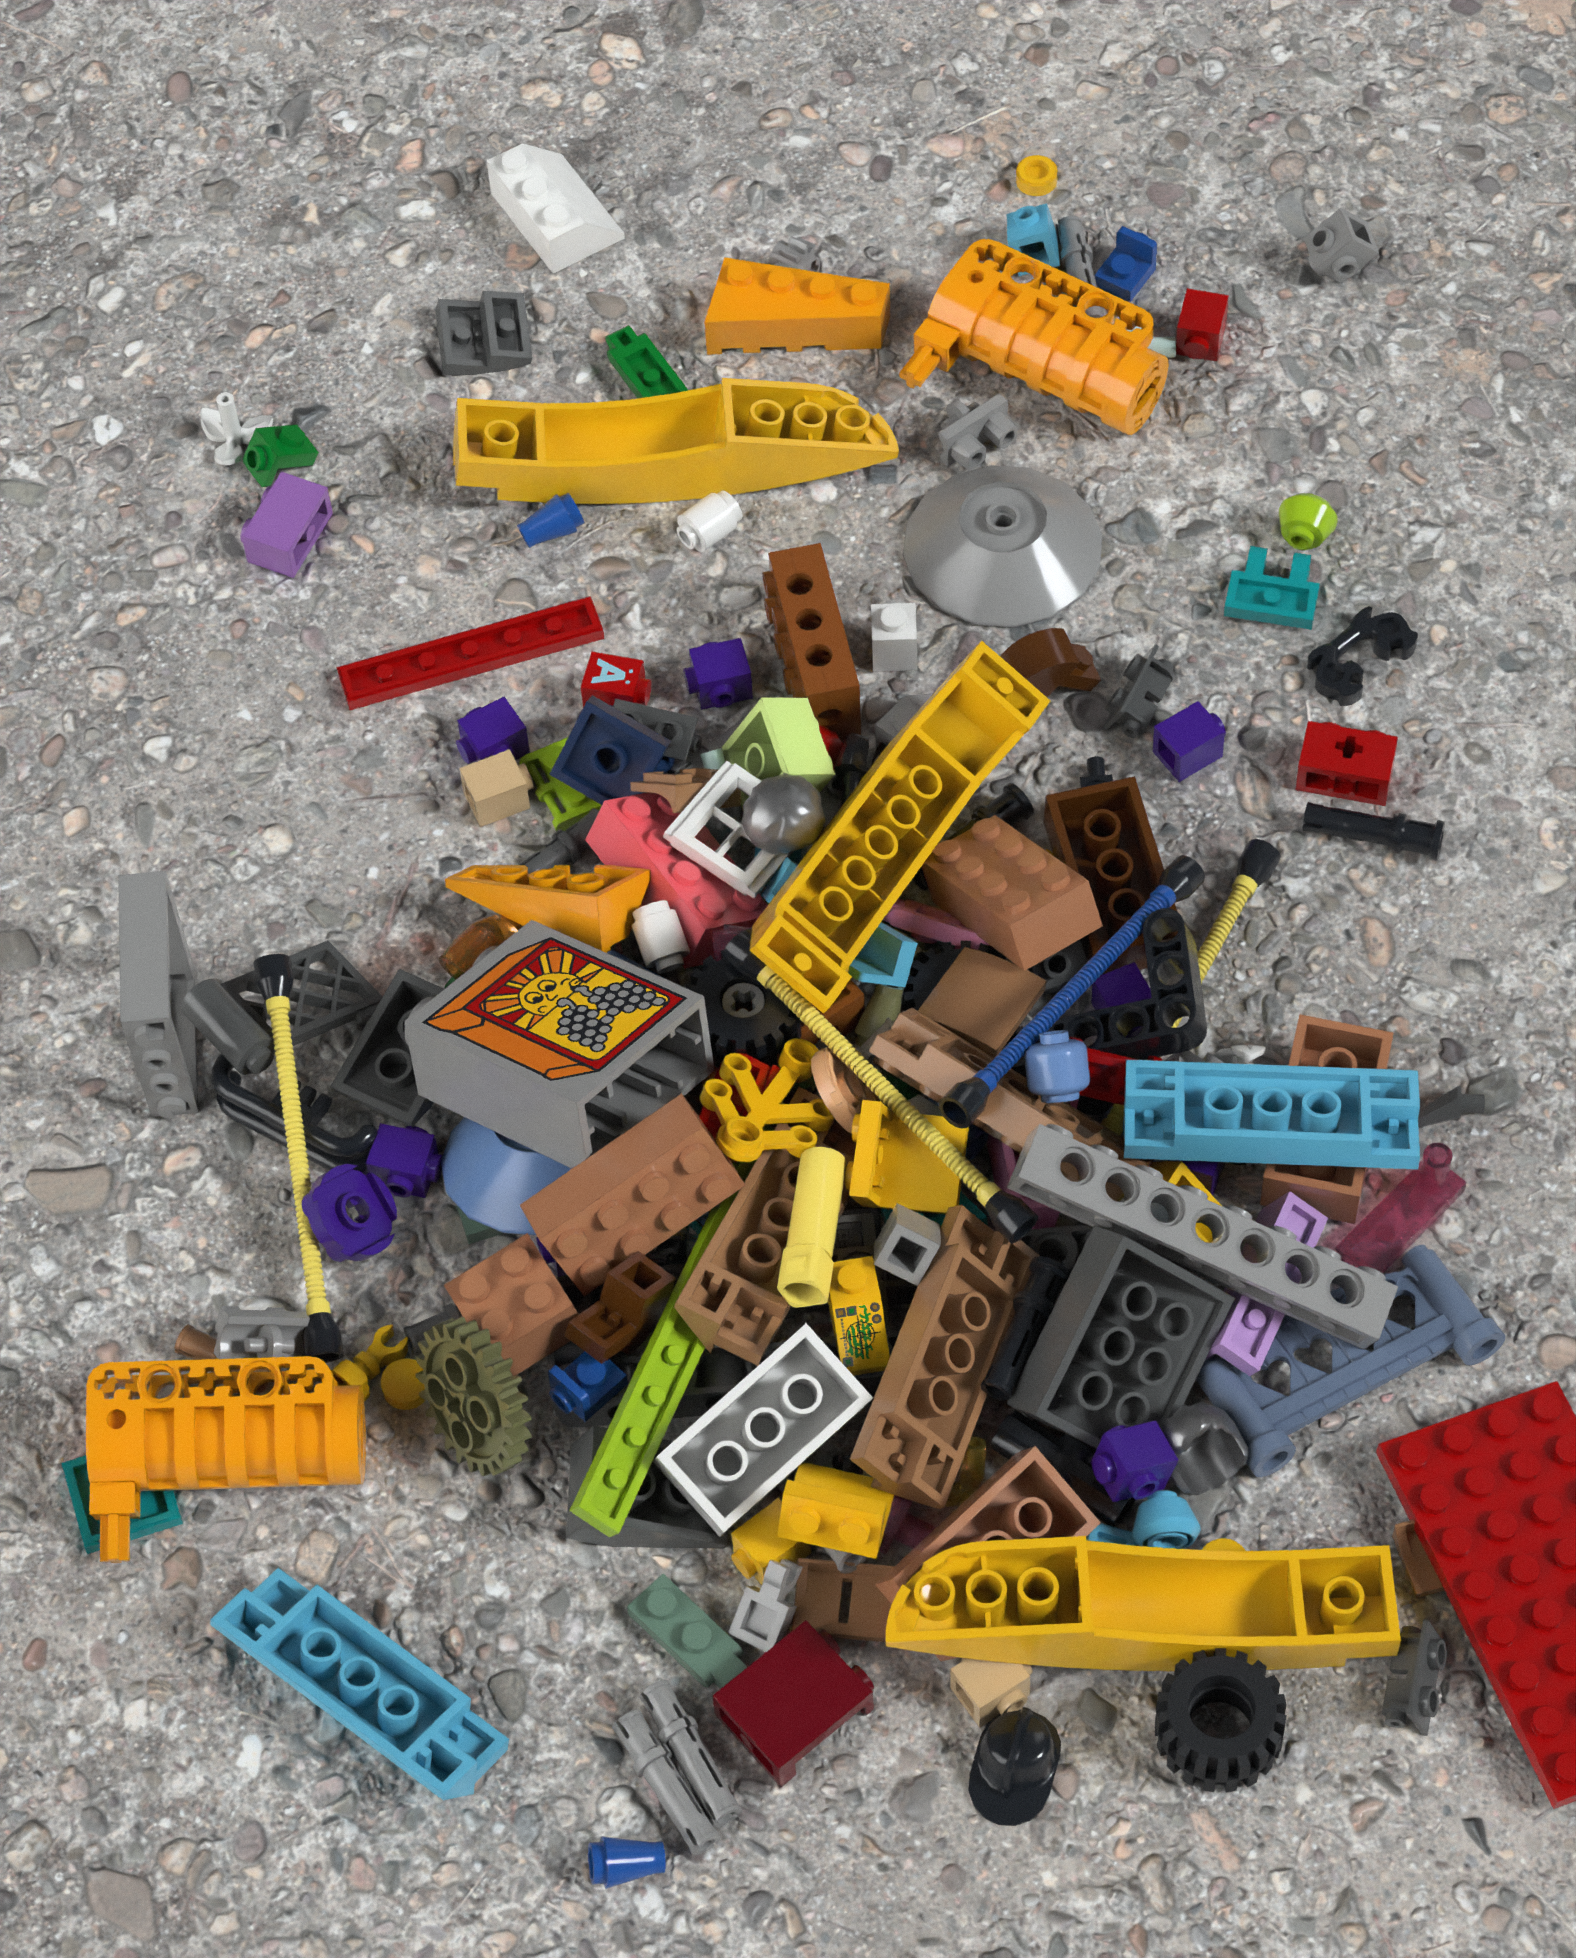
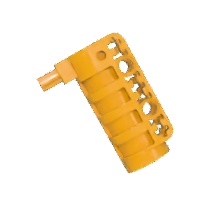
(1041, 336)
(215, 1438)

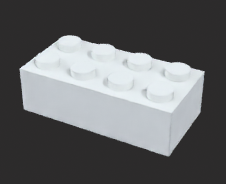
(762, 1430)

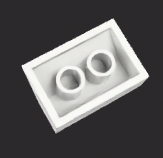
(551, 205)

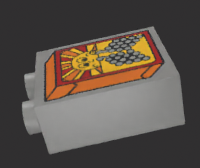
(558, 1043)

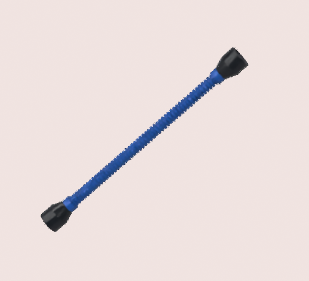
(969, 1097)

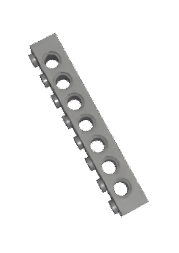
(1366, 1291)

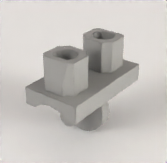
(971, 427)
(259, 1333)

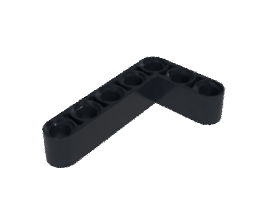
(1155, 1013)

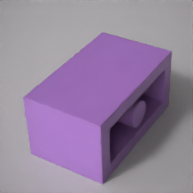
(286, 524)

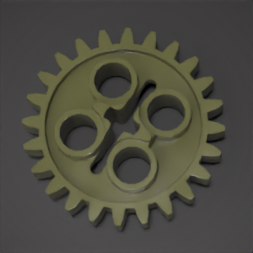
(473, 1396)

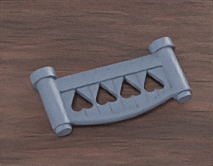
(1265, 1417)

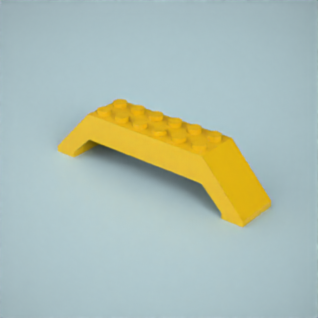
(893, 824)

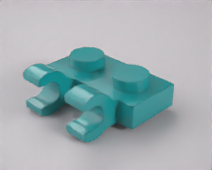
(1273, 598)

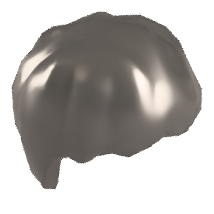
(783, 814)
(1206, 1447)

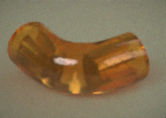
(476, 938)

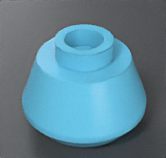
(1165, 1522)

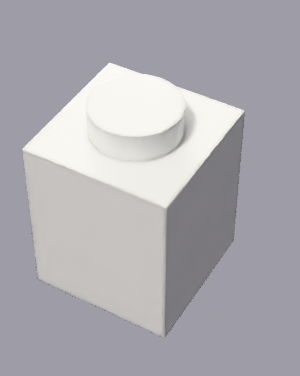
(894, 636)

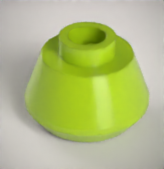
(1306, 520)

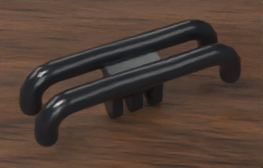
(268, 1119)

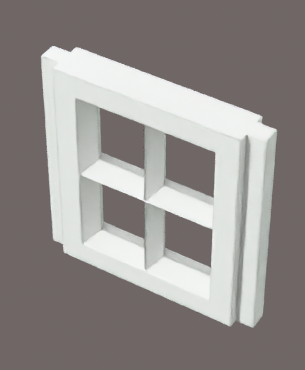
(698, 813)

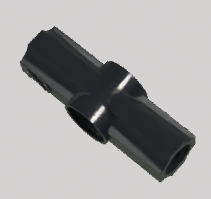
(1068, 1458)

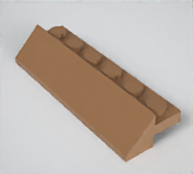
(937, 1059)
(734, 1286)
(941, 1356)

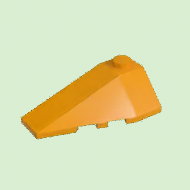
(582, 906)

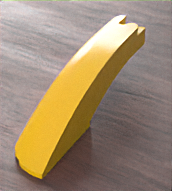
(667, 445)

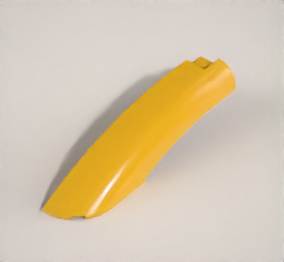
(1147, 1606)

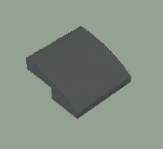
(483, 334)

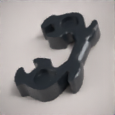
(1334, 678)

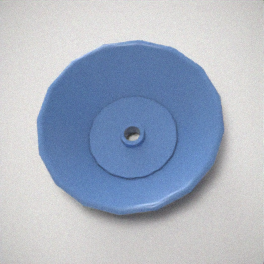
(494, 1175)

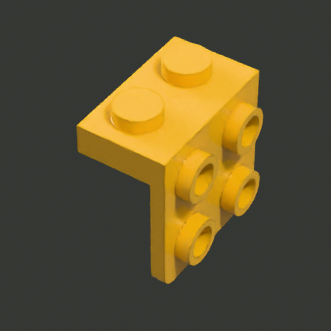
(897, 1166)
(834, 1510)

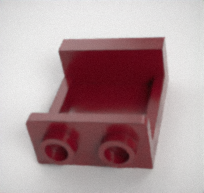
(792, 1700)

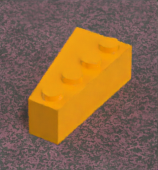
(794, 309)

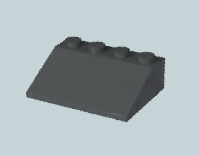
(1119, 1341)

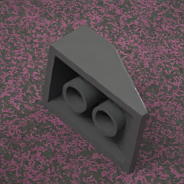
(380, 1063)
(657, 1516)

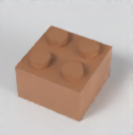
(517, 1303)

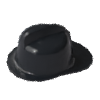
(1014, 1767)

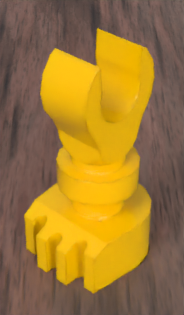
(368, 1363)

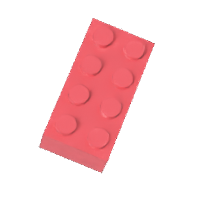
(631, 835)

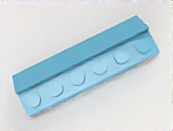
(1271, 1114)
(364, 1682)

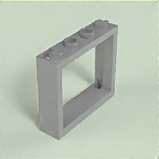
(153, 983)

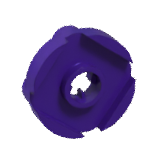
(333, 1227)

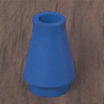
(551, 521)
(624, 1860)

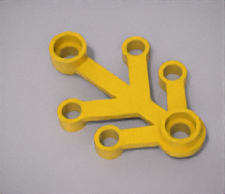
(744, 1137)

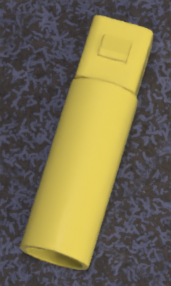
(812, 1229)

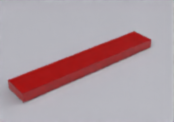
(470, 653)

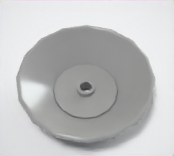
(998, 572)

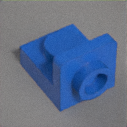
(1128, 265)
(585, 1385)

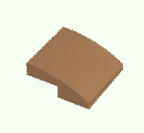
(983, 999)

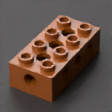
(803, 597)

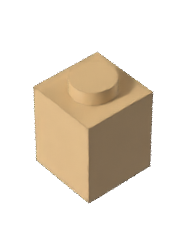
(496, 787)

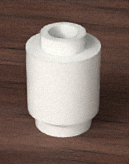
(708, 521)
(660, 936)

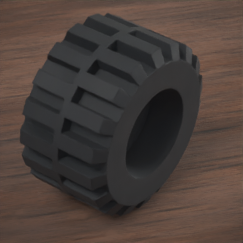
(1229, 1682)

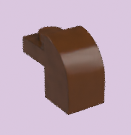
(1052, 661)
(626, 1311)

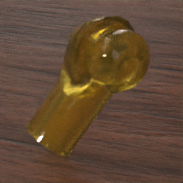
(971, 1472)

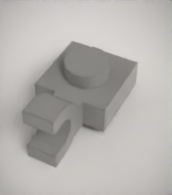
(763, 1612)

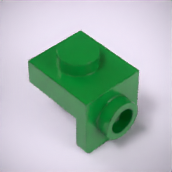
(276, 449)

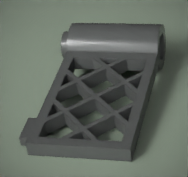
(240, 1026)

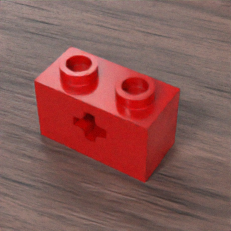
(1346, 763)

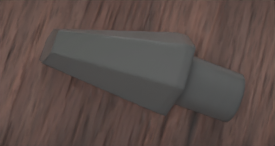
(1450, 1107)

